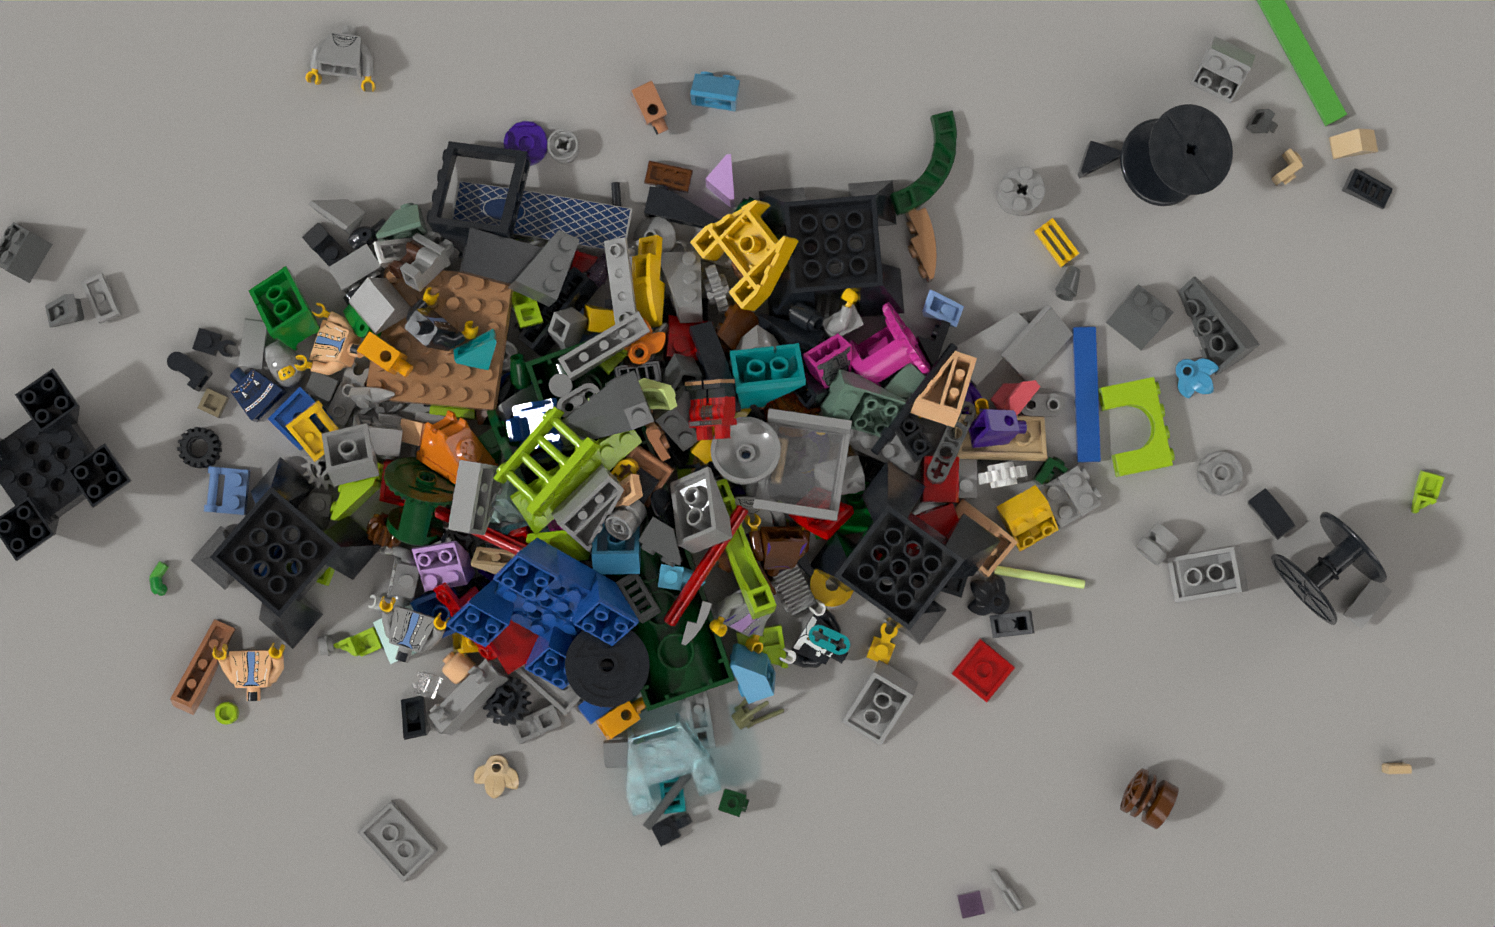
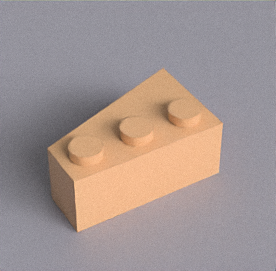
(946, 392)

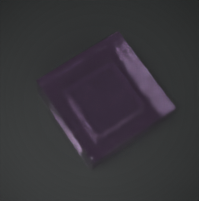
(970, 904)

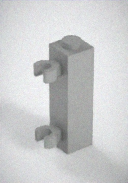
(467, 697)

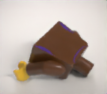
(777, 545)

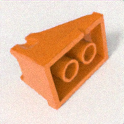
(448, 443)

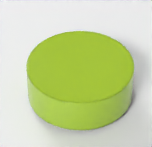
(227, 713)

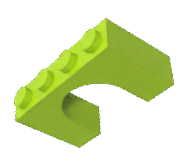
(1143, 396)

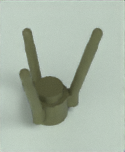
(744, 716)

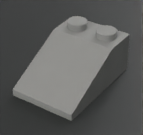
(699, 511)
(1208, 574)
(880, 702)

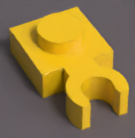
(881, 648)

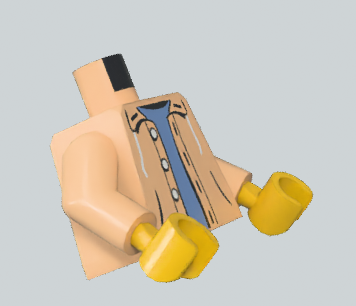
(334, 345)
(251, 668)

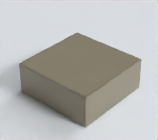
(213, 403)

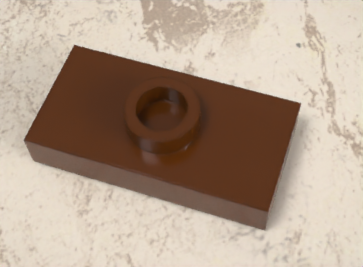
(668, 175)

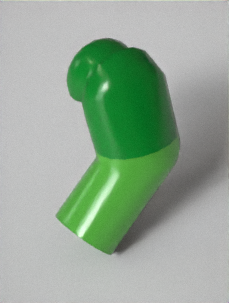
(155, 579)

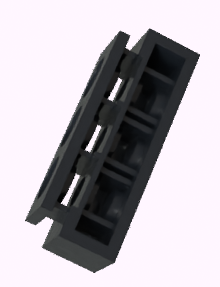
(581, 291)

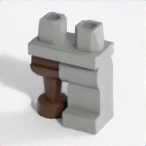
(423, 260)

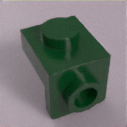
(733, 802)

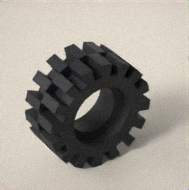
(186, 447)

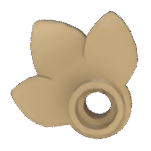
(496, 779)

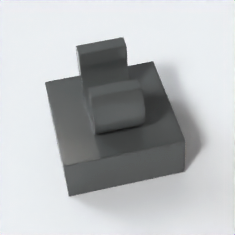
(1262, 122)

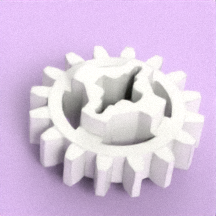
(1002, 474)

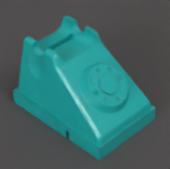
(766, 373)

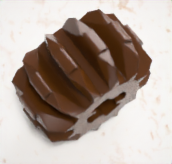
(379, 533)

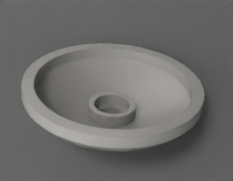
(750, 437)

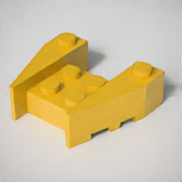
(750, 248)

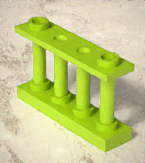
(568, 465)

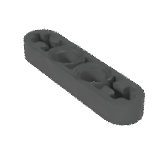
(952, 443)

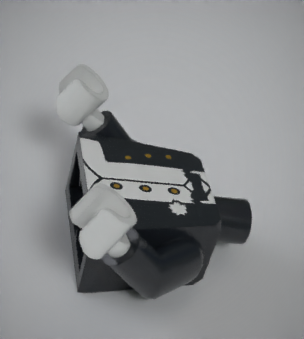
(809, 655)

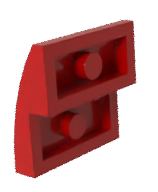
(822, 527)

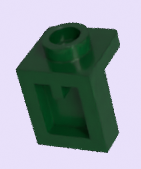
(1045, 471)

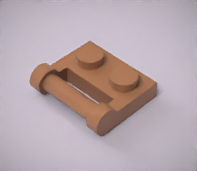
(659, 442)

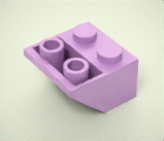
(443, 563)

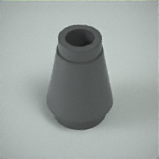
(1068, 284)

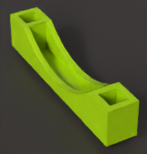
(746, 570)

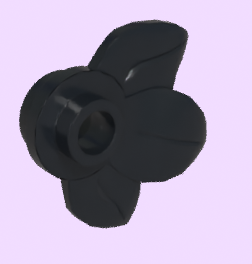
(986, 594)

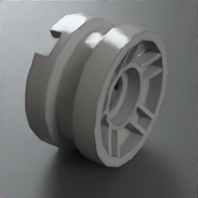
(563, 136)

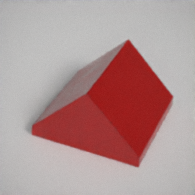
(941, 493)

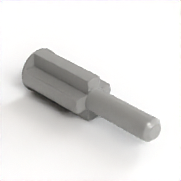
(1007, 893)

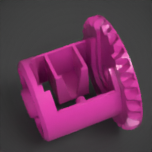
(887, 350)

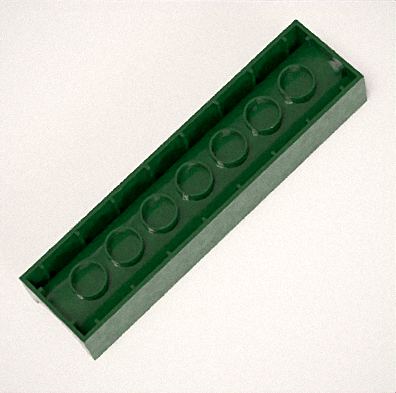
(674, 668)

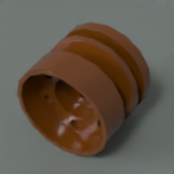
(1153, 801)

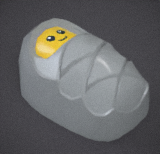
(281, 363)

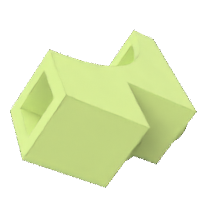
(658, 394)

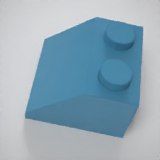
(715, 91)
(616, 555)

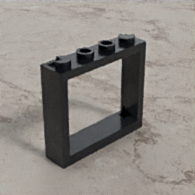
(514, 195)

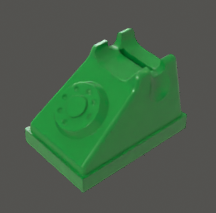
(284, 308)

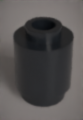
(806, 317)

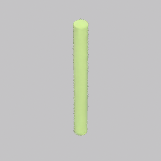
(1041, 577)

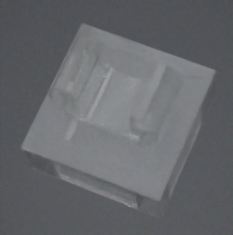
(427, 685)

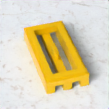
(1038, 232)

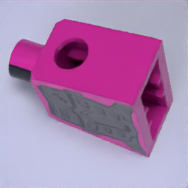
(828, 358)

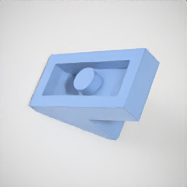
(942, 308)

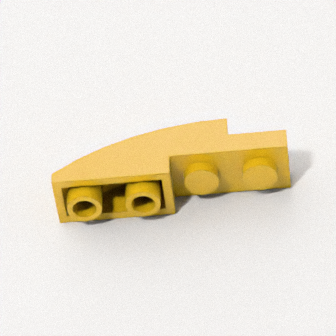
(646, 280)

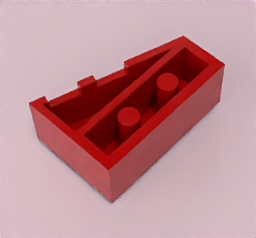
(940, 518)

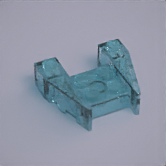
(665, 757)

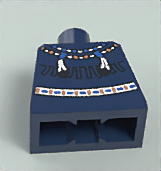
(255, 393)

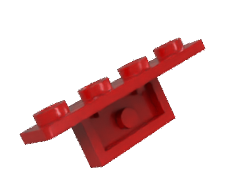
(451, 601)

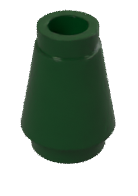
(518, 372)

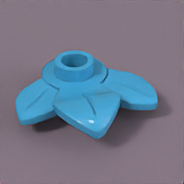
(1198, 378)

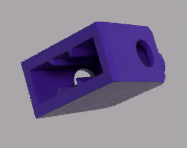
(995, 428)

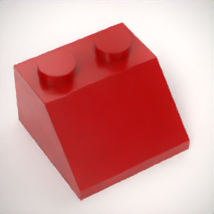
(679, 339)

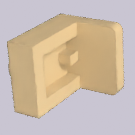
(1295, 163)

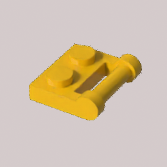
(307, 432)

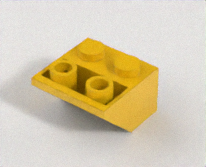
(1028, 517)

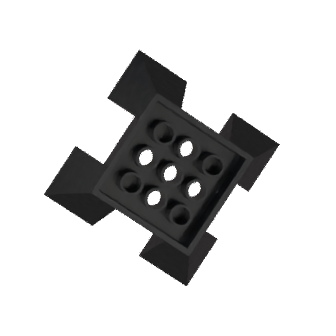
(861, 268)
(85, 473)
(860, 568)
(280, 590)

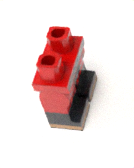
(712, 407)

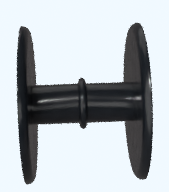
(1176, 155)
(1348, 550)

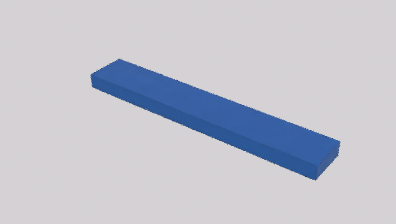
(1086, 394)

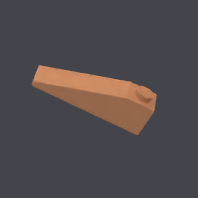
(201, 669)

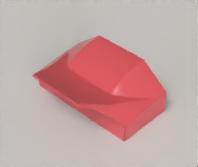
(1014, 395)

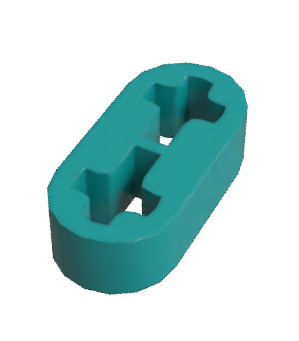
(826, 644)

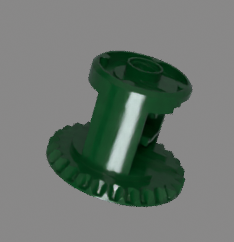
(422, 492)

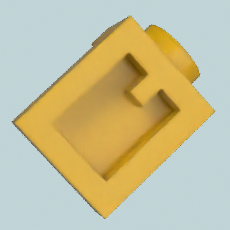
(463, 644)

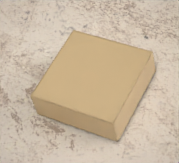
(1396, 768)

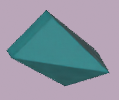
(477, 351)

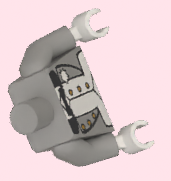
(402, 580)

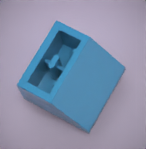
(753, 673)

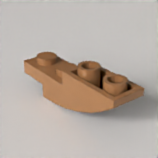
(923, 244)

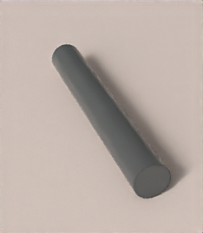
(666, 801)

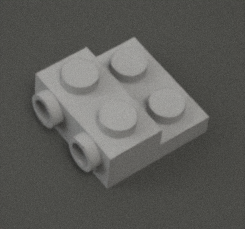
(1070, 496)

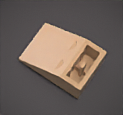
(1001, 550)

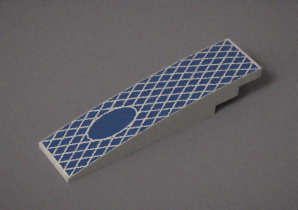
(544, 215)

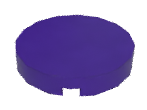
(527, 137)

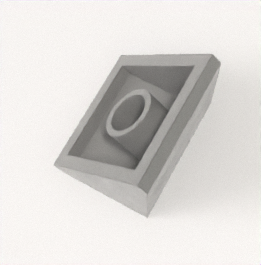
(379, 304)

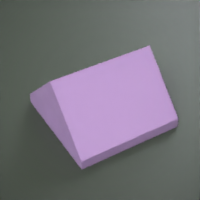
(721, 181)

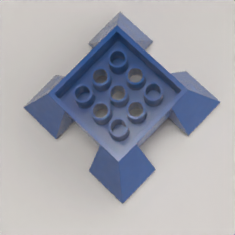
(550, 598)

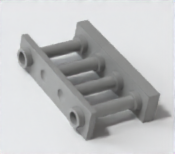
(619, 266)

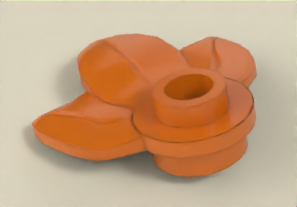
(649, 343)

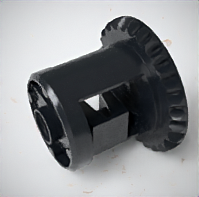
(588, 658)

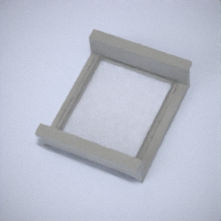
(809, 467)

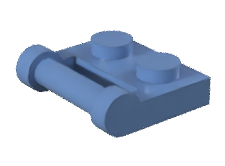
(235, 490)

